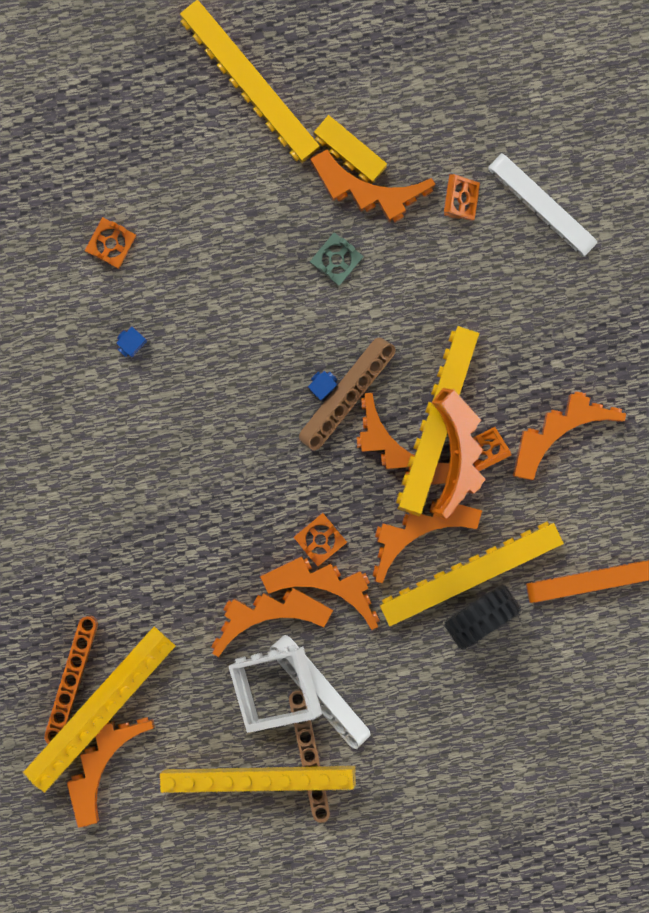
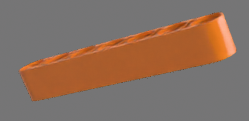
(588, 581)
(77, 672)

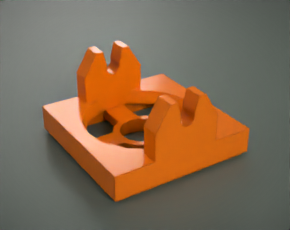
(471, 197)
(102, 226)
(504, 452)
(318, 559)

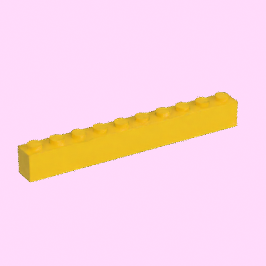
(250, 82)
(433, 428)
(470, 574)
(98, 709)
(258, 779)

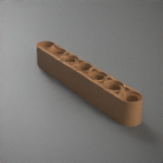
(347, 393)
(304, 746)

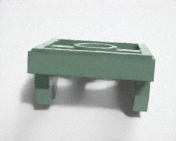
(334, 239)

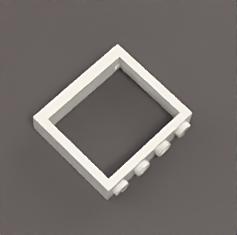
(245, 697)

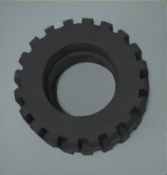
(482, 617)

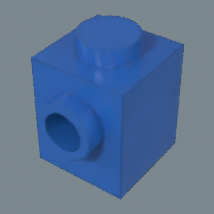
(130, 342)
(322, 384)

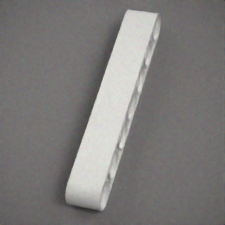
(543, 204)
(330, 702)

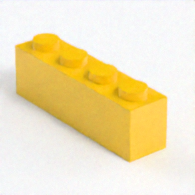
(349, 149)

